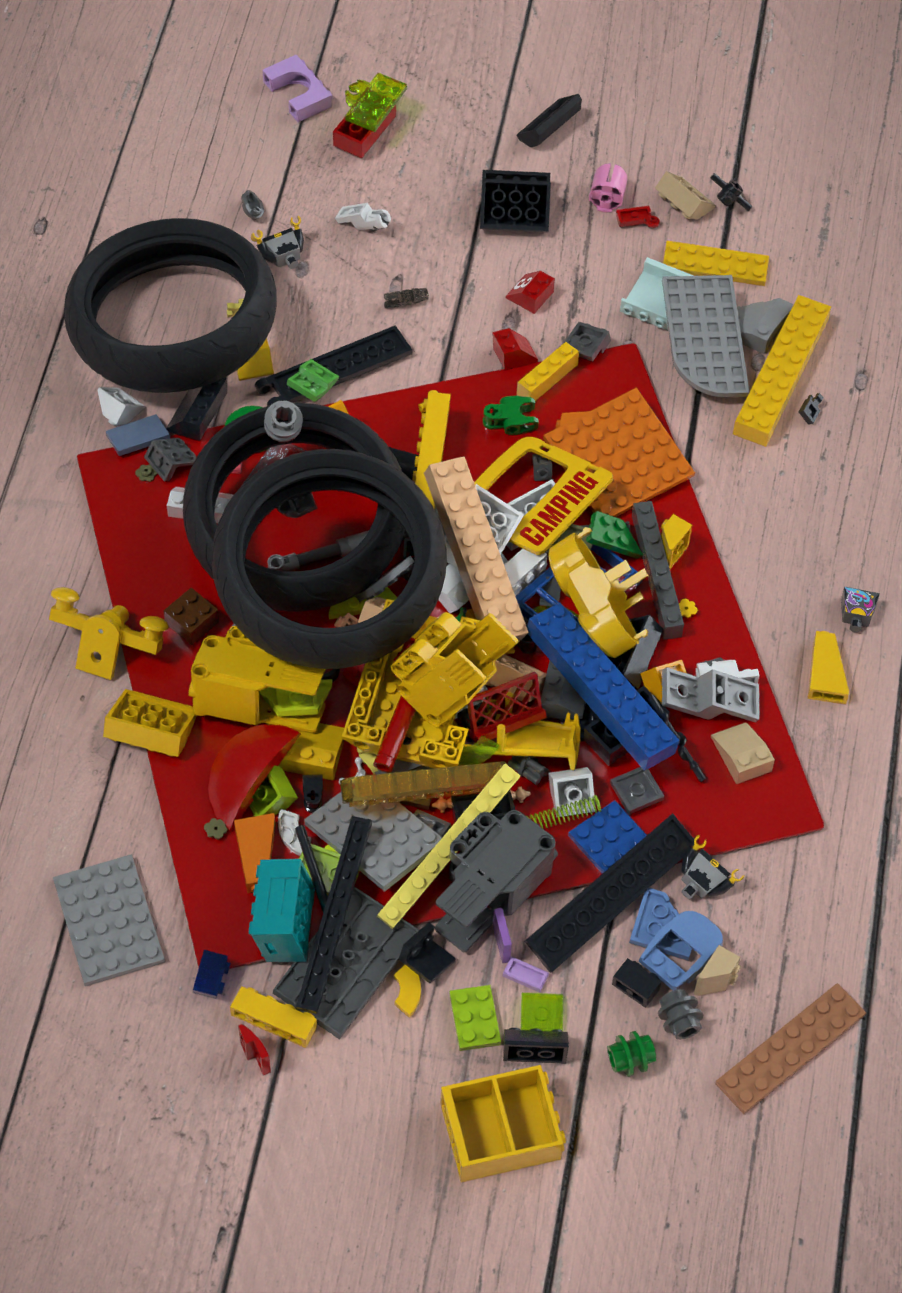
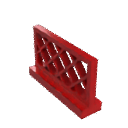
(522, 717)

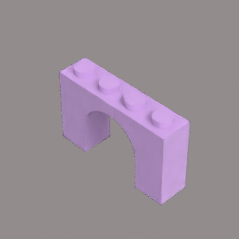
(295, 71)

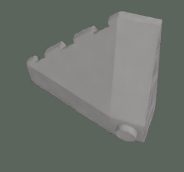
(762, 322)

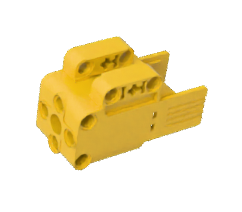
(232, 673)
(447, 673)

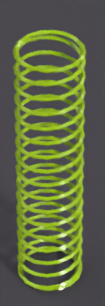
(570, 808)

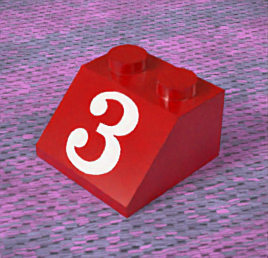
(532, 291)

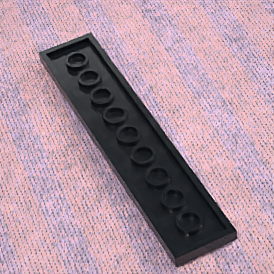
(610, 893)

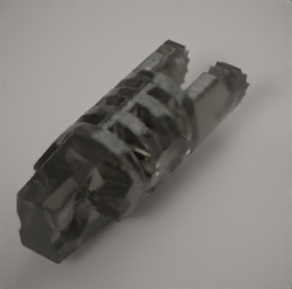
(405, 297)

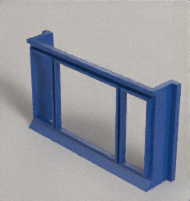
(537, 585)

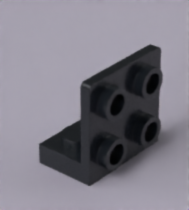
(425, 955)

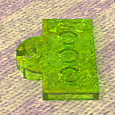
(373, 100)

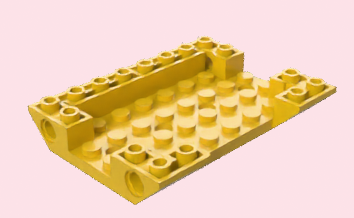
(374, 708)

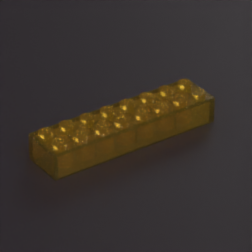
(417, 784)

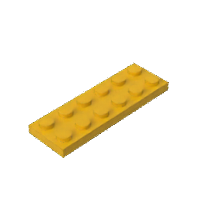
(711, 261)

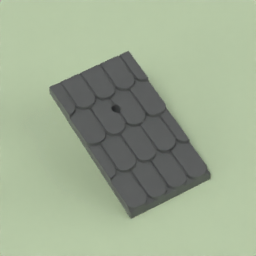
(359, 966)

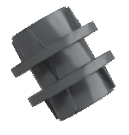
(680, 1014)

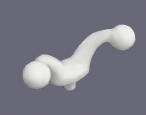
(361, 772)

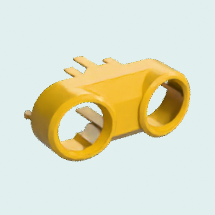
(597, 594)

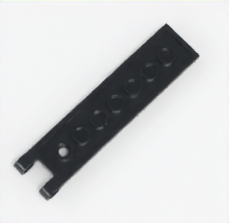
(345, 362)

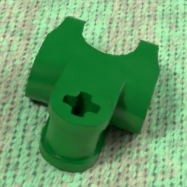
(509, 415)

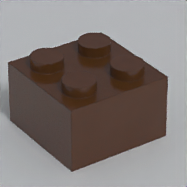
(191, 616)

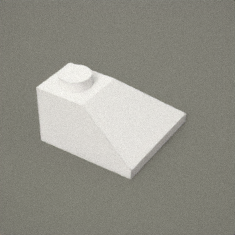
(118, 405)

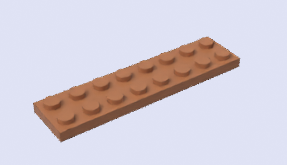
(790, 1048)

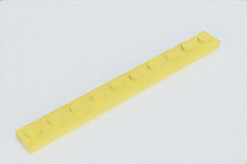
(439, 855)

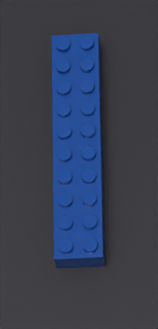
(602, 686)

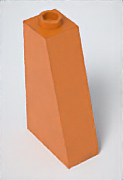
(255, 843)

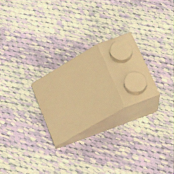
(743, 752)

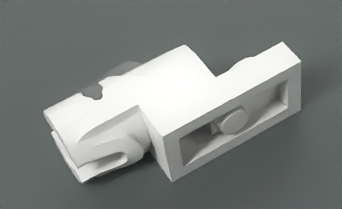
(364, 217)
(728, 667)

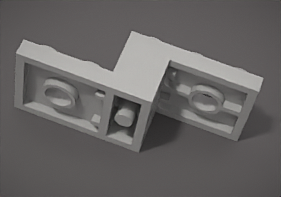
(710, 694)

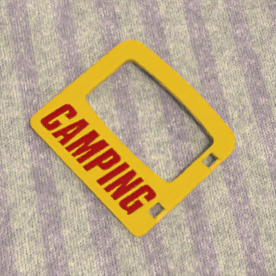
(561, 504)

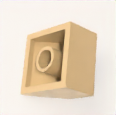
(718, 972)

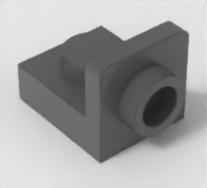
(542, 468)

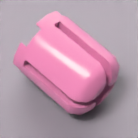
(602, 187)

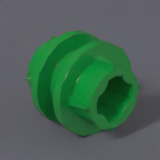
(631, 1053)

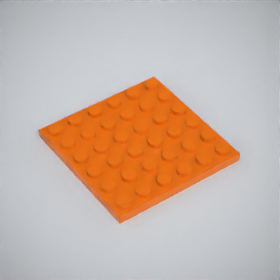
(628, 443)

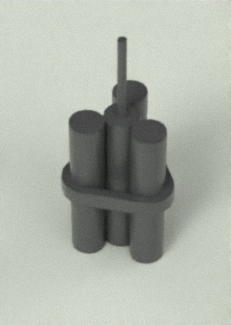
(529, 768)

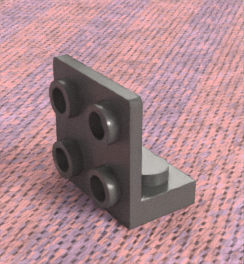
(168, 455)

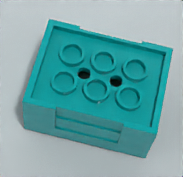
(282, 910)

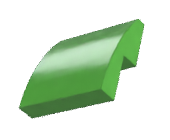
(312, 380)

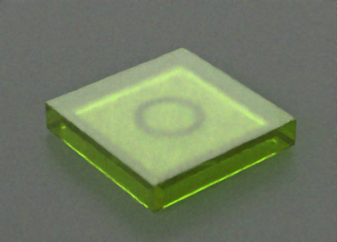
(541, 1011)

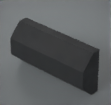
(550, 120)

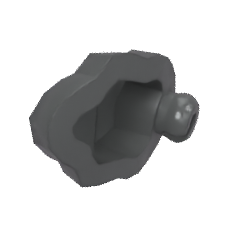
(252, 205)

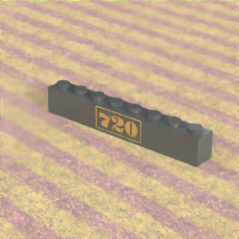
(658, 570)

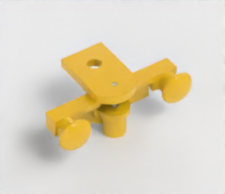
(104, 633)

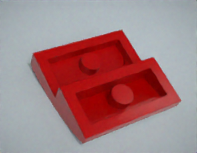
(254, 1048)

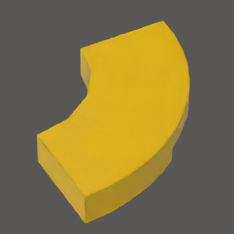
(409, 990)

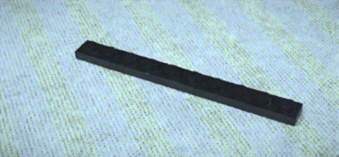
(334, 915)

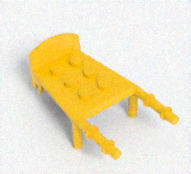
(541, 739)

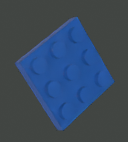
(606, 836)

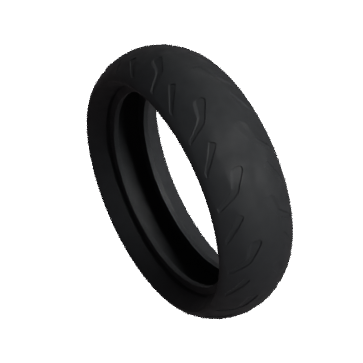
(159, 246)
(322, 472)
(292, 589)

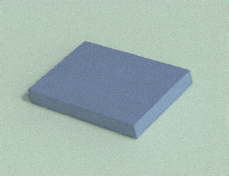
(137, 434)

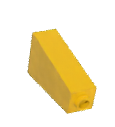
(827, 673)

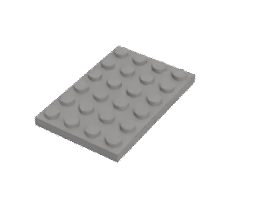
(394, 844)
(108, 920)

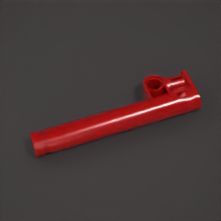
(396, 730)

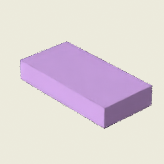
(525, 974)

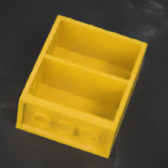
(502, 1123)

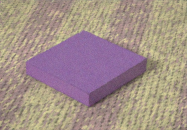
(502, 935)

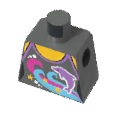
(858, 607)

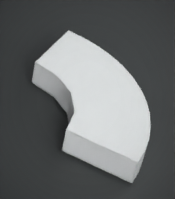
(287, 823)

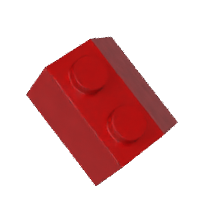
(512, 349)

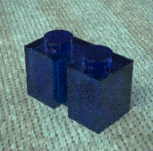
(210, 974)

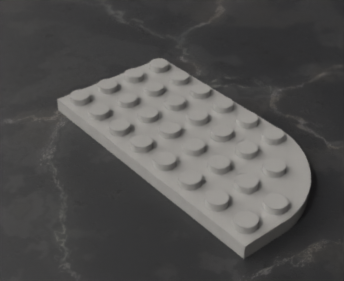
(706, 334)

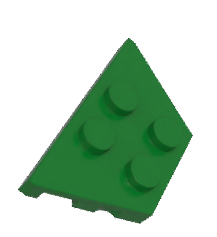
(613, 535)

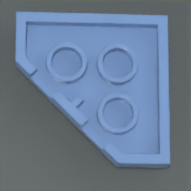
(652, 916)

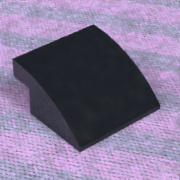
(515, 201)

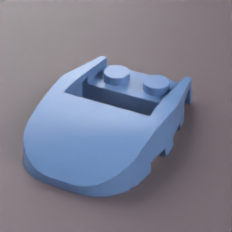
(697, 933)

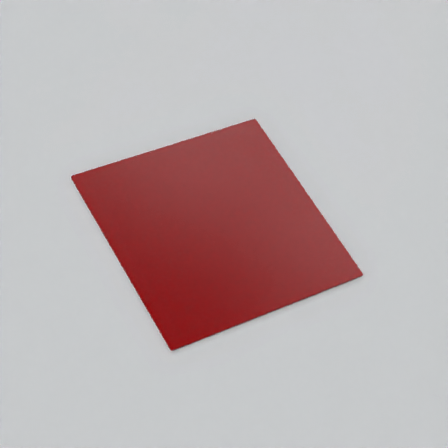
(153, 564)

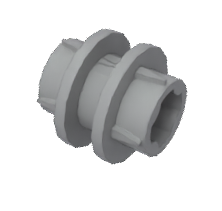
(285, 411)

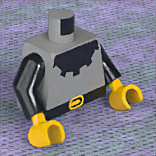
(282, 247)
(704, 874)

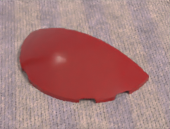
(244, 766)

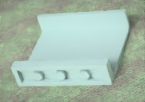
(647, 296)

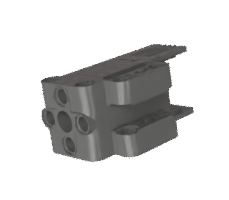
(493, 869)

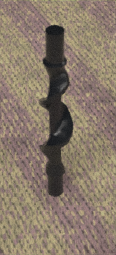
(683, 752)

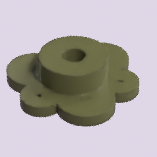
(146, 473)
(215, 824)

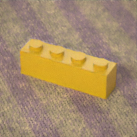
(548, 372)
(273, 1016)

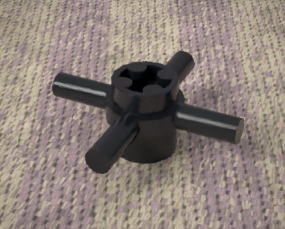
(730, 192)

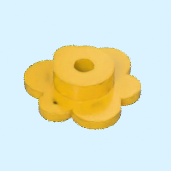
(687, 608)

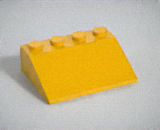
(149, 722)
(315, 752)

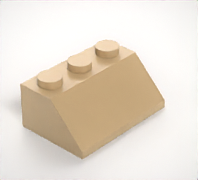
(684, 196)

